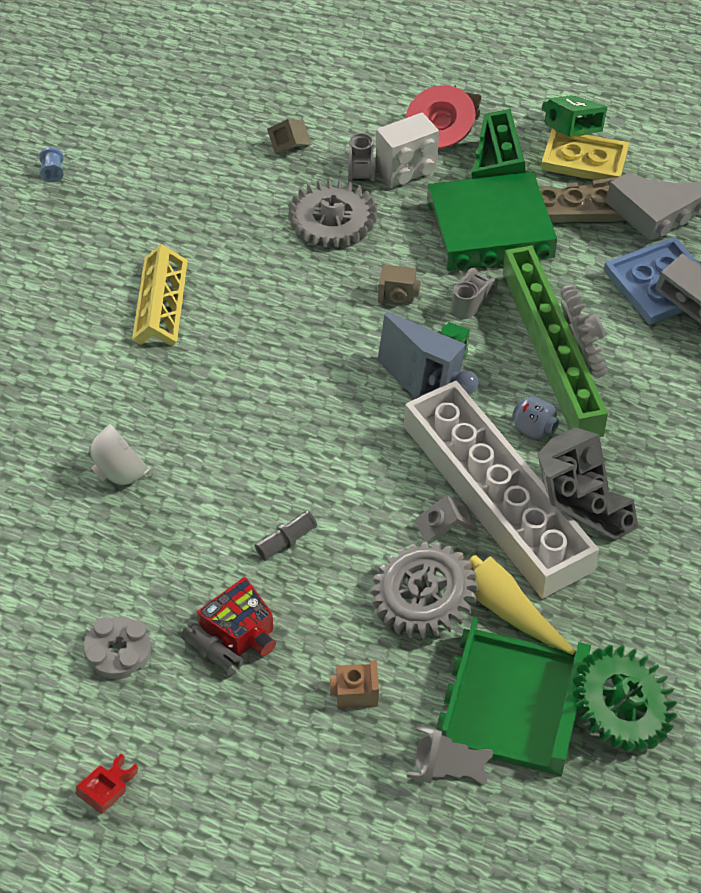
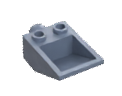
(422, 357)

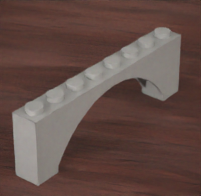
(654, 205)

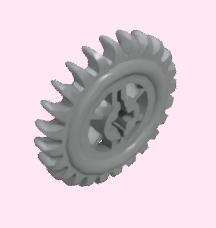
(333, 201)
(585, 330)
(427, 606)

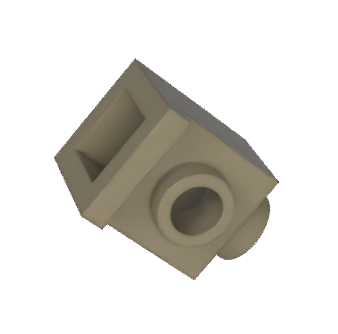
(398, 284)

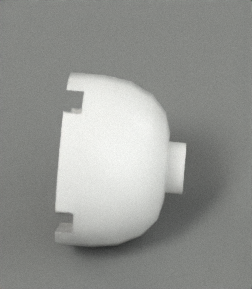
(115, 458)

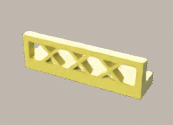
(155, 290)

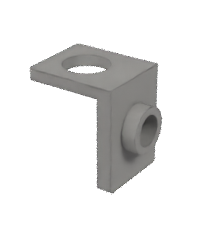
(443, 517)

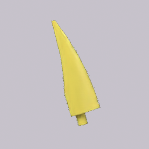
(504, 597)

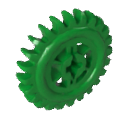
(647, 698)

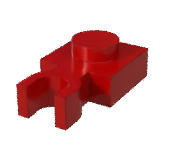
(105, 786)

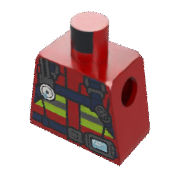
(239, 619)

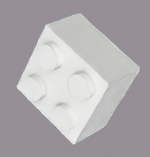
(406, 149)

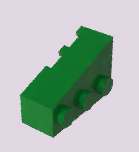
(499, 147)

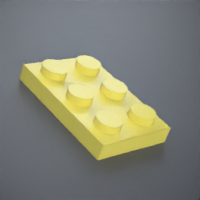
(584, 156)

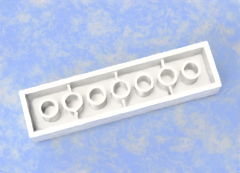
(500, 489)

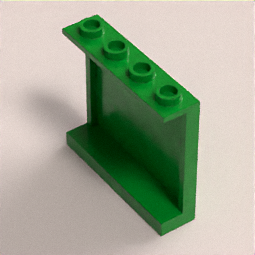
(490, 216)
(513, 699)

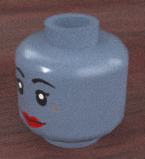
(535, 418)

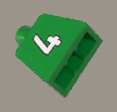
(563, 114)

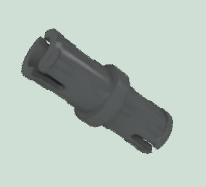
(285, 535)
(212, 648)

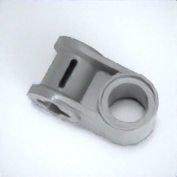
(361, 160)
(472, 294)

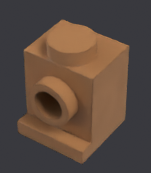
(355, 685)

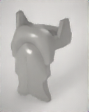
(440, 756)

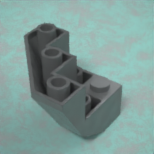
(578, 483)

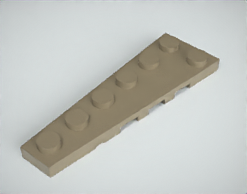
(580, 203)

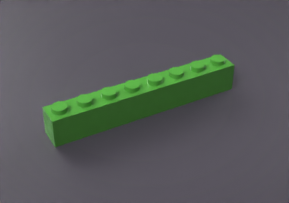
(554, 341)

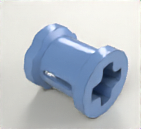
(51, 164)

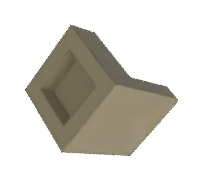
(288, 135)

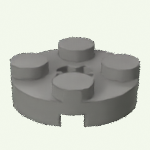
(117, 630)

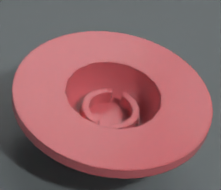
(448, 110)

